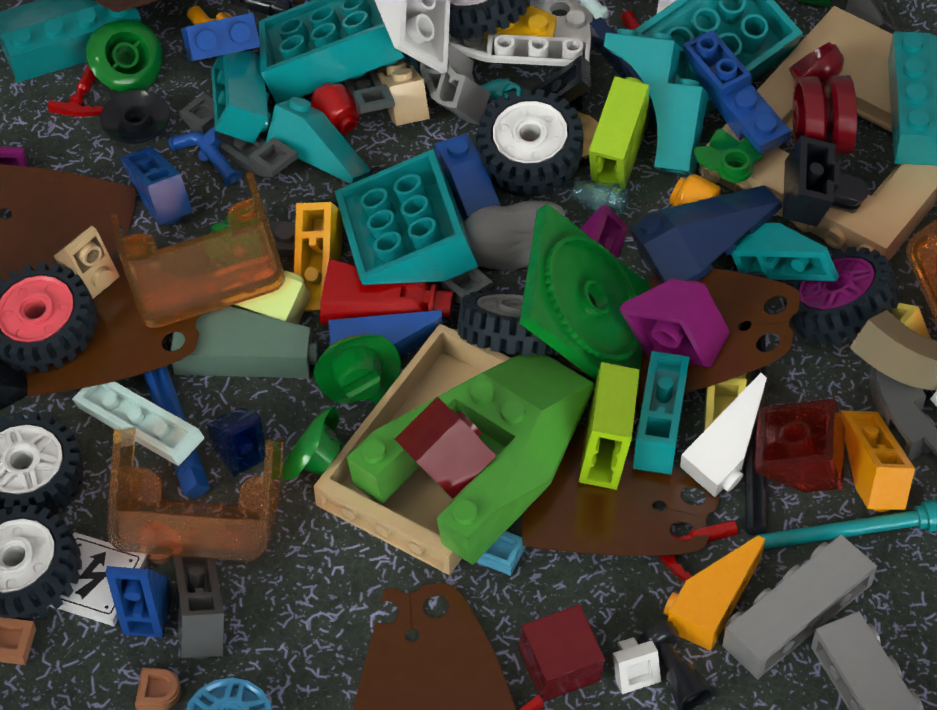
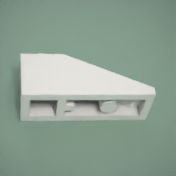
(721, 449)

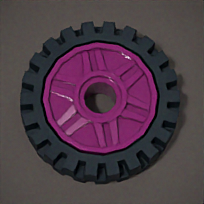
(845, 305)

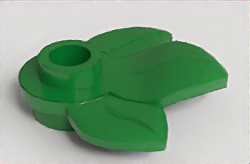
(728, 157)

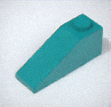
(315, 140)
(783, 255)
(661, 413)

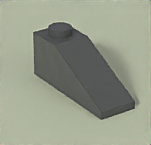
(198, 607)

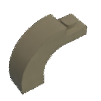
(898, 351)

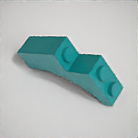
(677, 106)

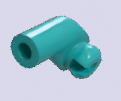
(501, 87)

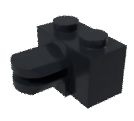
(816, 184)

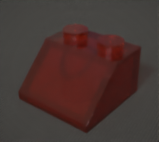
(801, 445)

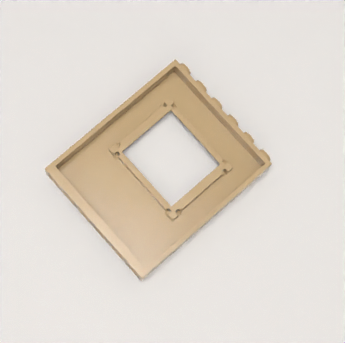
(907, 192)

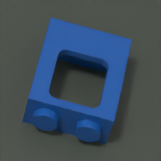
(220, 37)

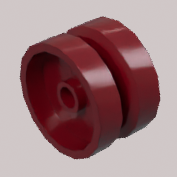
(826, 111)

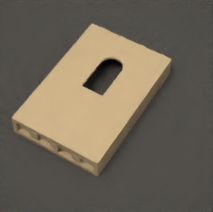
(411, 512)

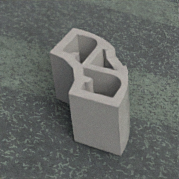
(457, 87)

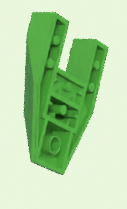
(525, 419)

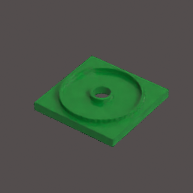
(556, 297)

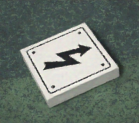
(92, 592)

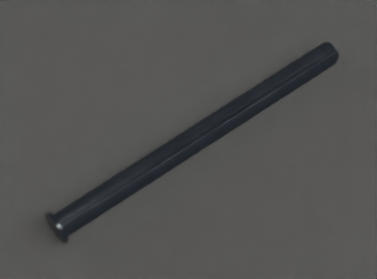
(755, 484)

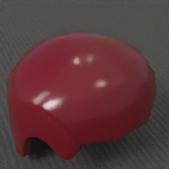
(820, 63)

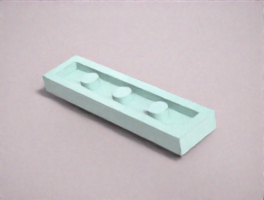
(154, 426)

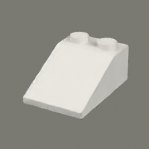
(419, 29)

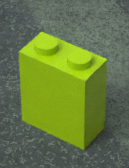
(620, 131)
(609, 426)

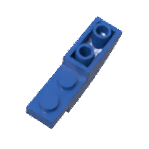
(732, 93)

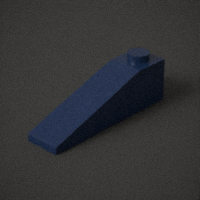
(690, 236)

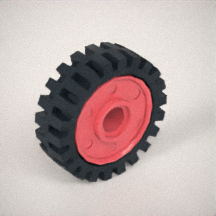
(44, 317)

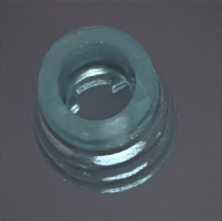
(597, 194)

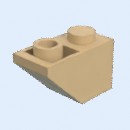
(407, 91)
(90, 260)

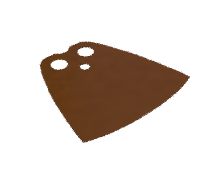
(53, 210)
(738, 299)
(119, 347)
(612, 521)
(442, 670)

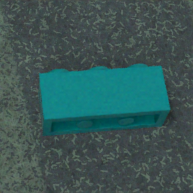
(239, 96)

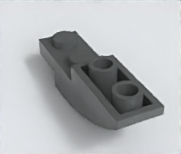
(902, 412)

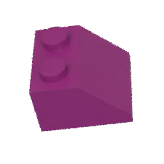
(678, 321)

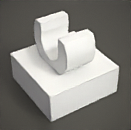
(636, 665)

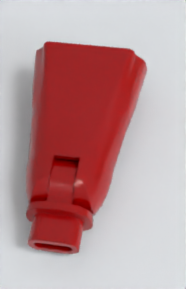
(347, 298)

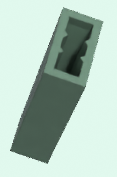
(247, 346)

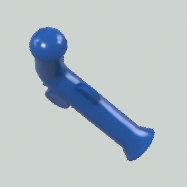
(209, 150)

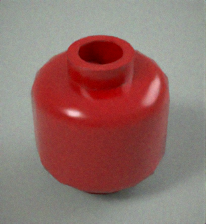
(337, 105)

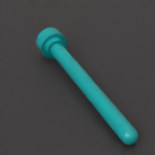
(923, 517)

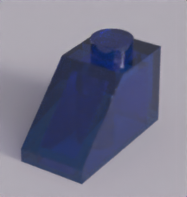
(238, 439)

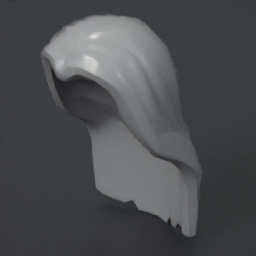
(504, 234)

